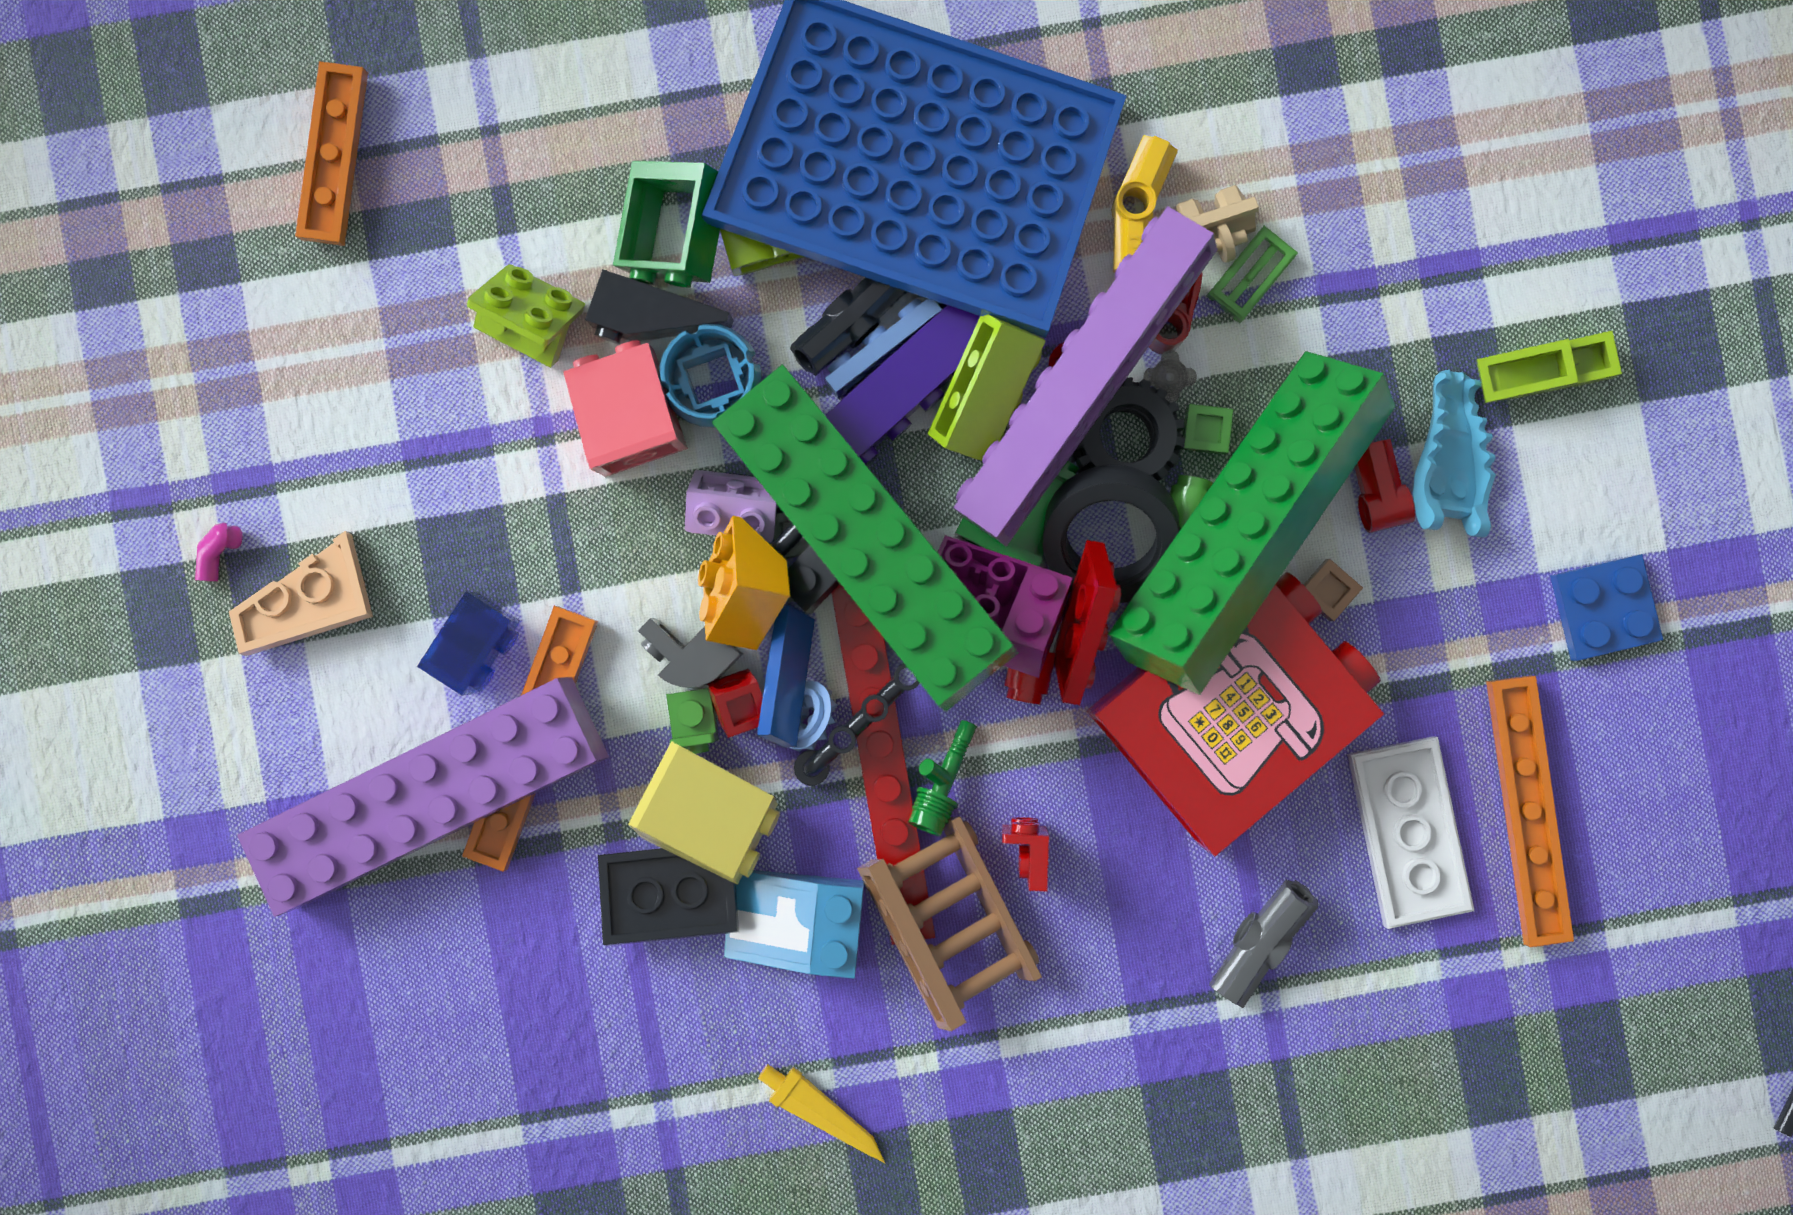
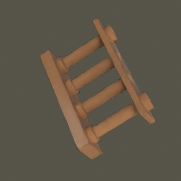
(906, 921)

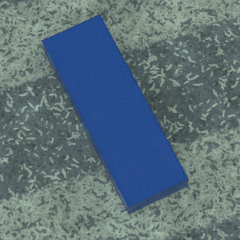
(786, 677)

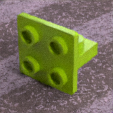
(525, 313)

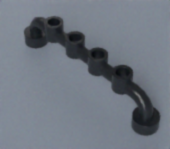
(814, 765)

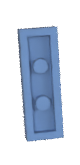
(880, 345)

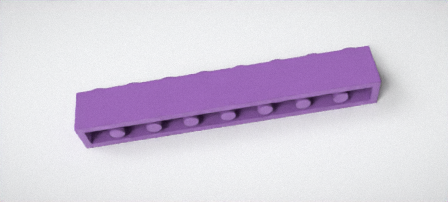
(1086, 375)

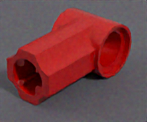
(1383, 497)

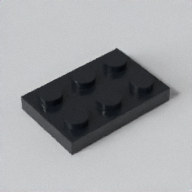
(662, 898)

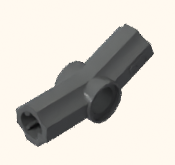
(1263, 941)

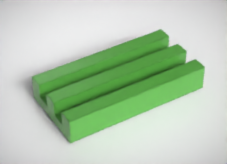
(1228, 302)

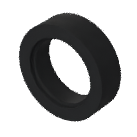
(1101, 485)

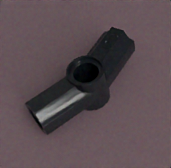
(844, 324)

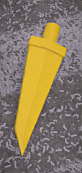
(809, 1103)

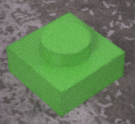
(1207, 429)

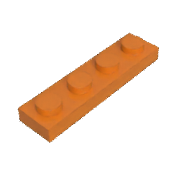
(331, 153)

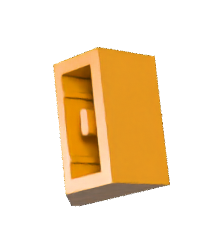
(742, 587)

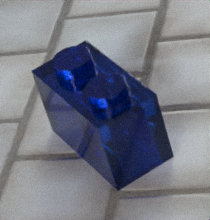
(470, 644)

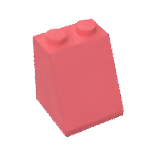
(623, 409)

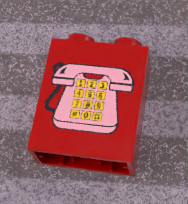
(1255, 730)

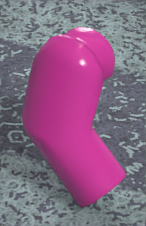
(212, 546)

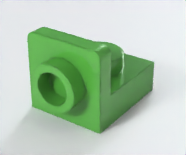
(692, 719)

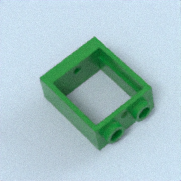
(640, 221)

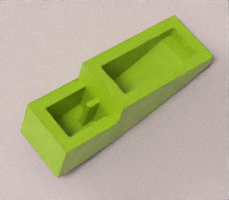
(1549, 367)

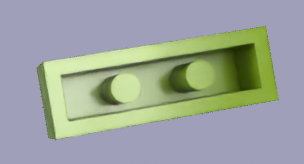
(986, 387)

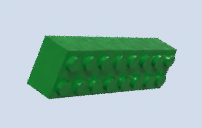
(1252, 520)
(865, 539)

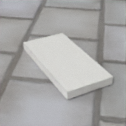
(1410, 832)

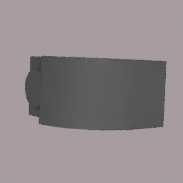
(690, 664)

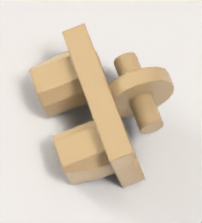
(1229, 221)

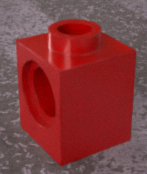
(736, 702)

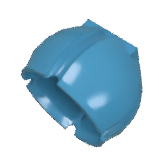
(695, 349)

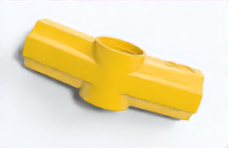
(1143, 180)

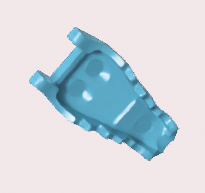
(1455, 465)

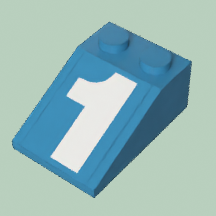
(798, 923)

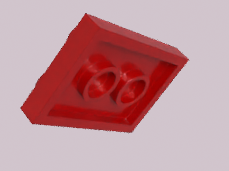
(1084, 622)

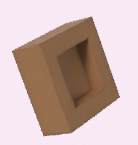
(1332, 589)

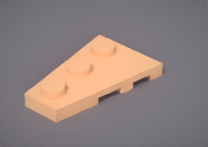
(310, 600)

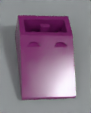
(1016, 595)

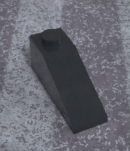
(645, 312)

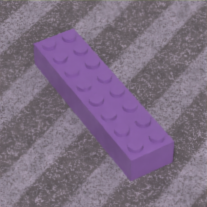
(423, 795)

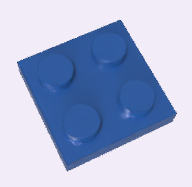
(1606, 607)

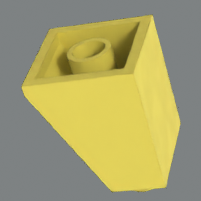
(705, 814)

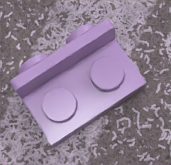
(719, 496)

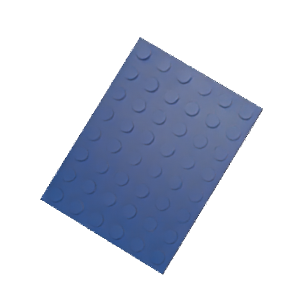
(916, 160)

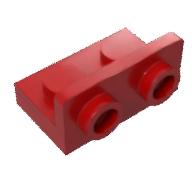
(1032, 857)

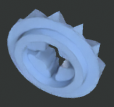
(819, 700)

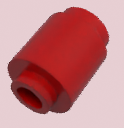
(1028, 687)

